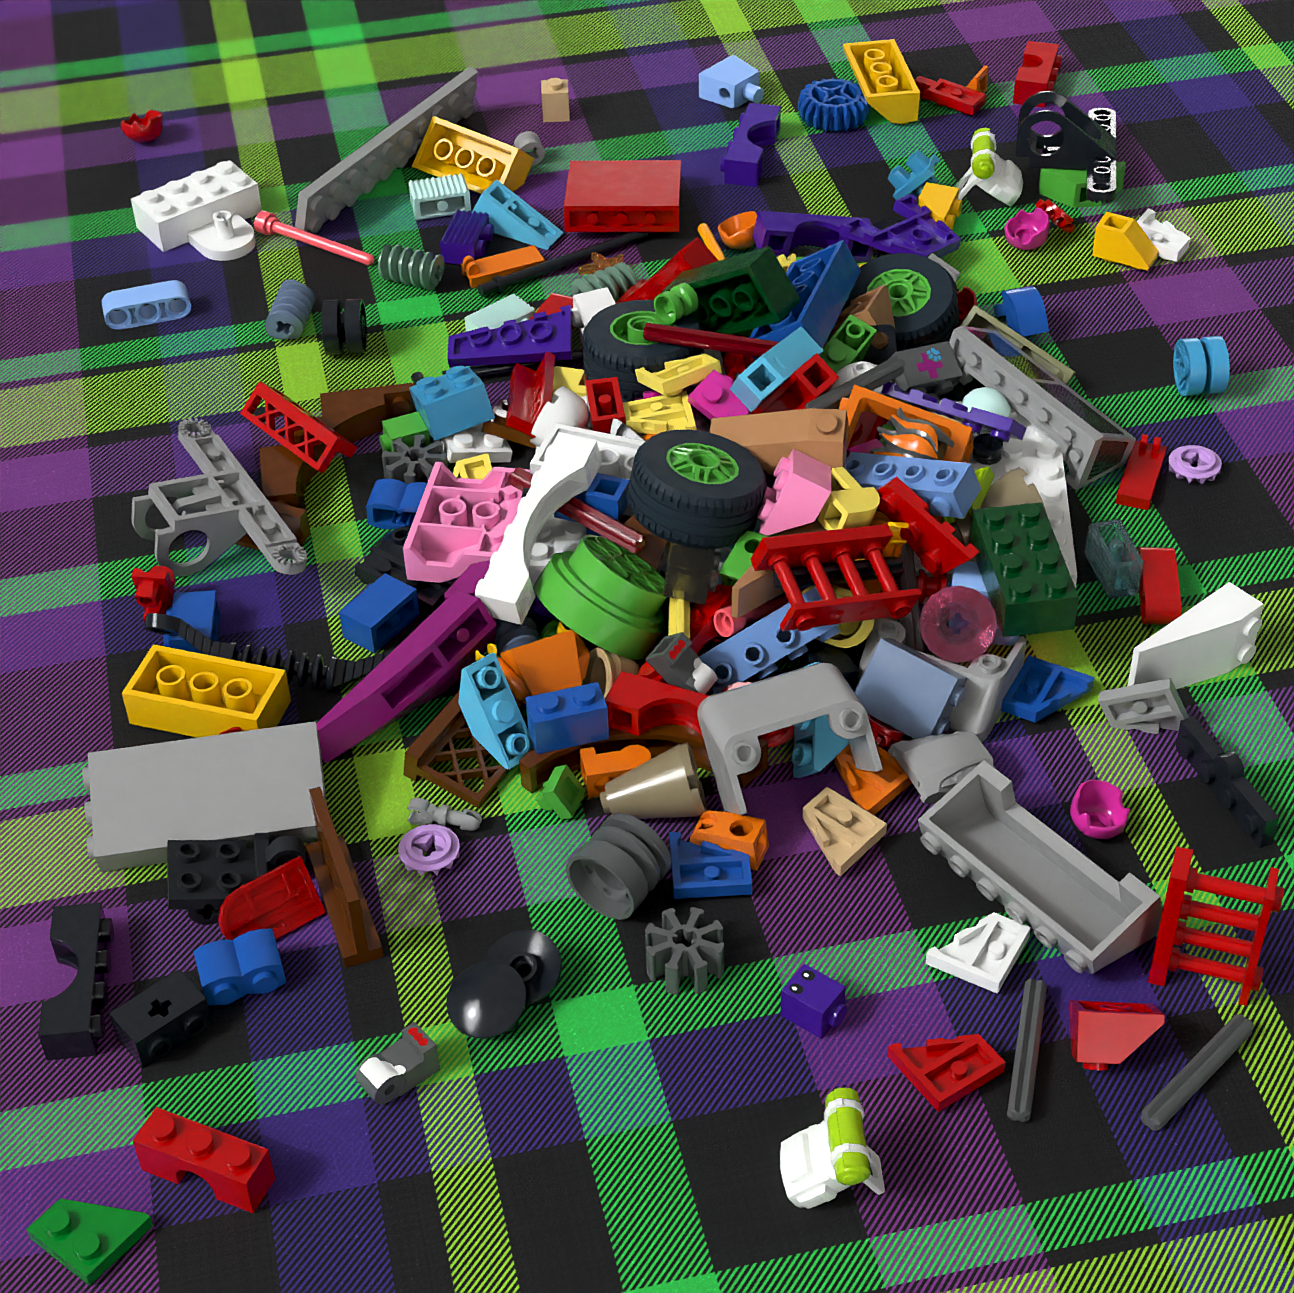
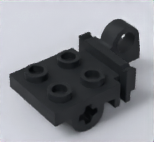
(209, 870)

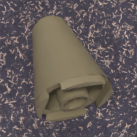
(1004, 492)
(658, 788)

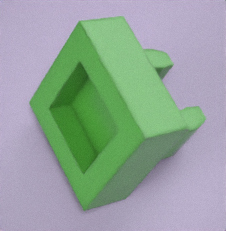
(561, 793)

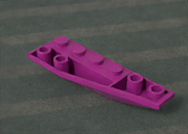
(411, 674)

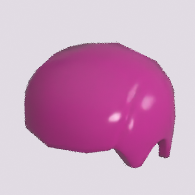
(1028, 230)
(1099, 809)

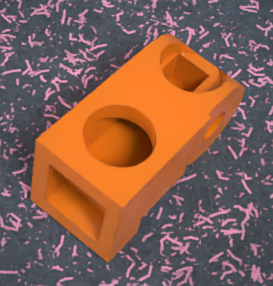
(604, 767)
(733, 832)

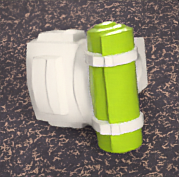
(990, 172)
(830, 1154)

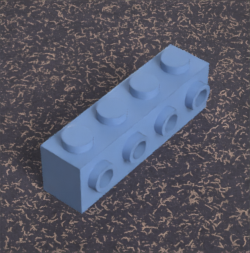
(943, 485)
(762, 645)

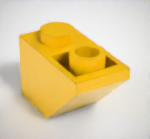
(942, 202)
(1124, 242)

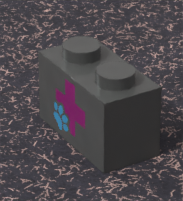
(928, 369)

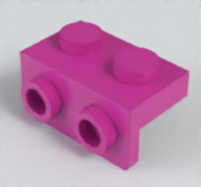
(715, 398)

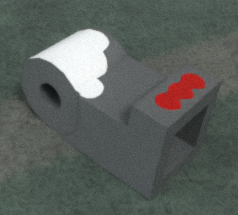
(681, 665)
(399, 1066)

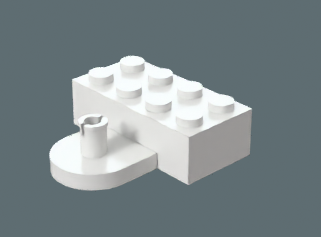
(202, 210)

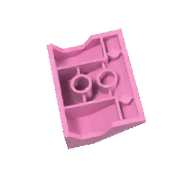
(458, 523)

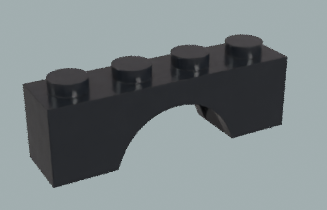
(74, 1018)

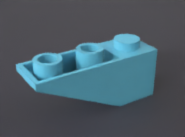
(774, 368)

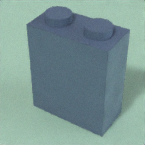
(909, 690)

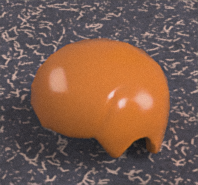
(738, 230)

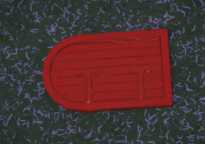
(274, 901)

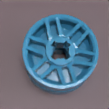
(1201, 365)

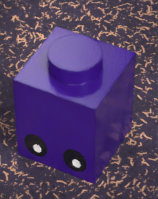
(813, 1001)

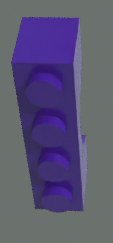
(744, 157)
(790, 230)

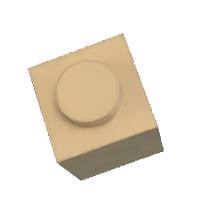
(555, 100)

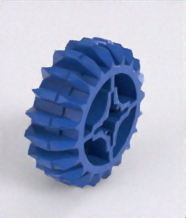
(833, 105)

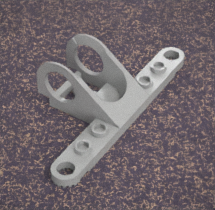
(220, 504)

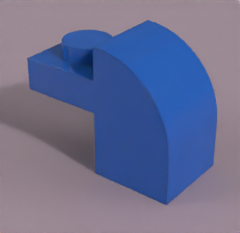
(1023, 311)
(604, 494)

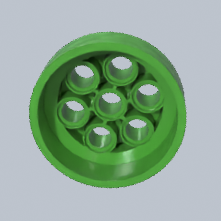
(605, 596)

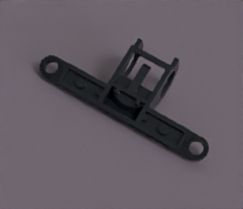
(1079, 144)

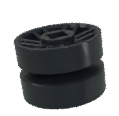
(344, 326)

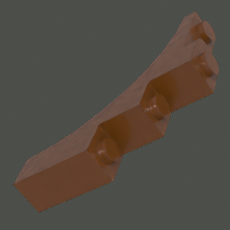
(537, 768)

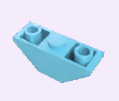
(493, 712)
(814, 745)

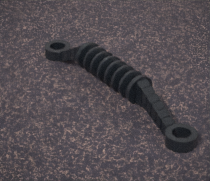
(337, 673)

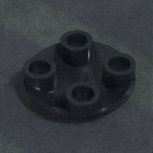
(486, 1000)

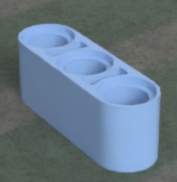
(131, 302)

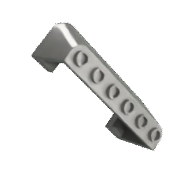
(1038, 873)

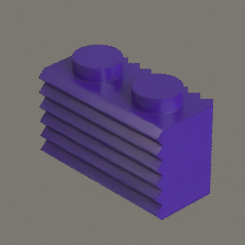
(466, 236)

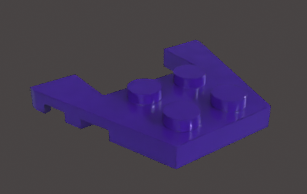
(914, 235)

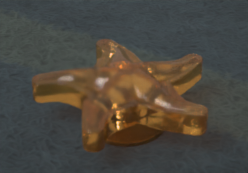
(599, 263)

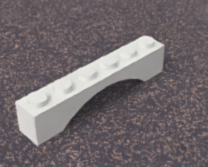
(566, 472)

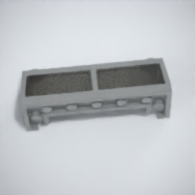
(1087, 437)

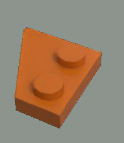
(870, 788)

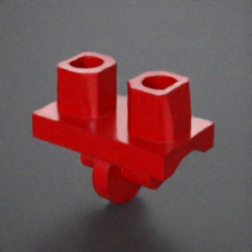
(154, 589)

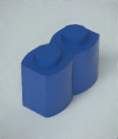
(393, 503)
(239, 967)

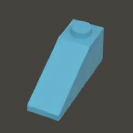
(516, 218)

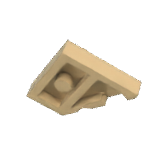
(841, 828)

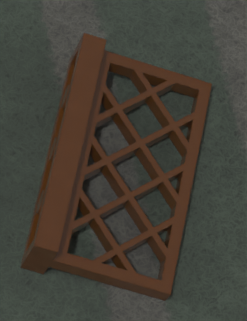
(432, 748)
(341, 889)

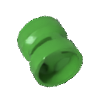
(676, 303)

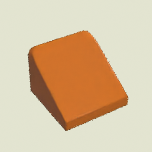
(979, 82)

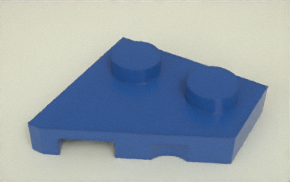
(1044, 689)
(707, 870)

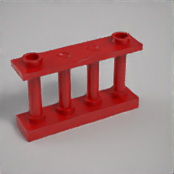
(840, 547)
(1180, 906)

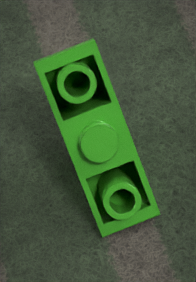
(1069, 185)
(848, 343)

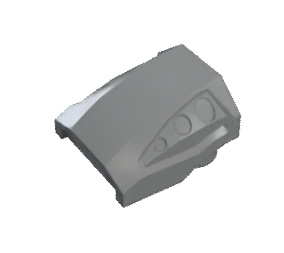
(939, 761)

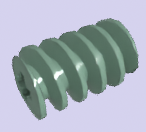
(411, 266)
(616, 278)

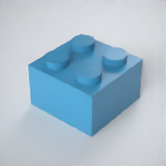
(452, 402)

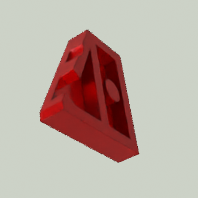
(948, 1068)

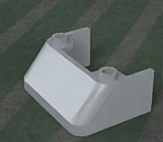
(986, 681)
(737, 716)

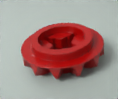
(1057, 215)
(885, 734)

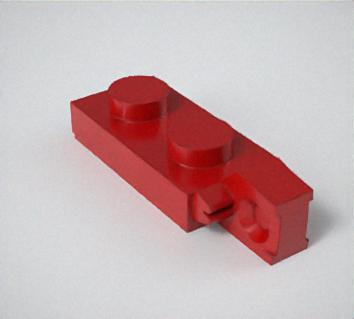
(951, 95)

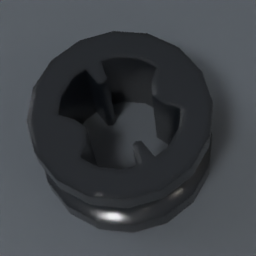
(987, 449)

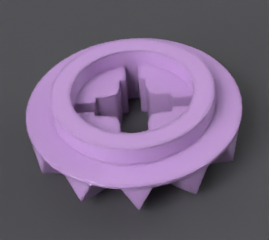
(1181, 463)
(420, 840)

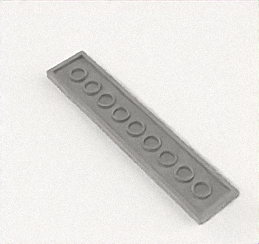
(382, 154)

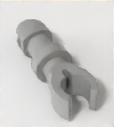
(429, 813)

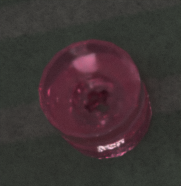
(970, 640)

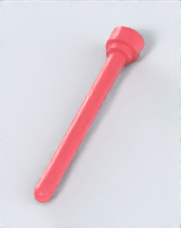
(267, 224)
(728, 625)

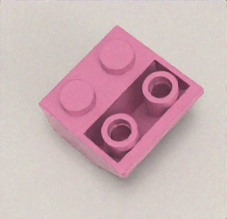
(796, 494)

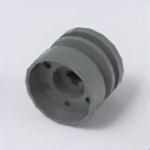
(618, 866)

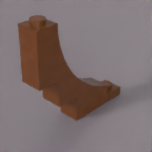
(349, 413)

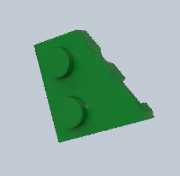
(88, 1235)

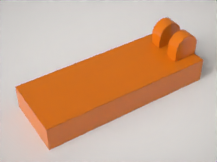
(502, 264)

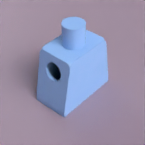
(730, 83)

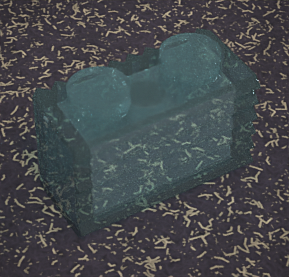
(1114, 558)

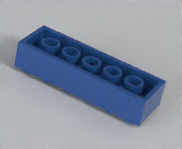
(823, 286)

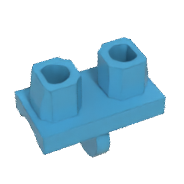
(922, 172)

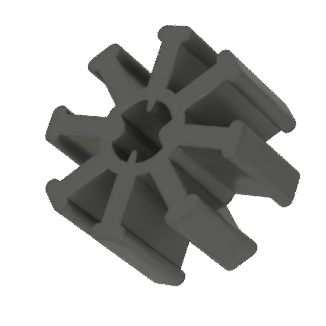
(414, 462)
(684, 950)

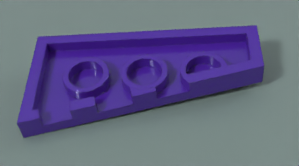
(514, 341)
(999, 426)

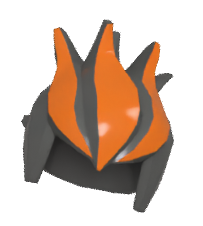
(912, 438)

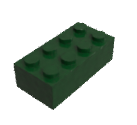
(740, 292)
(1023, 569)

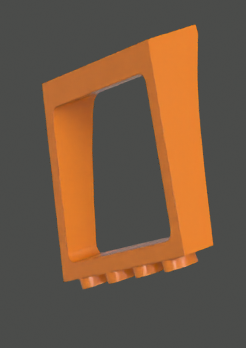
(881, 405)

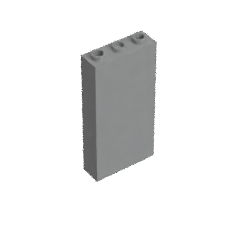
(201, 791)

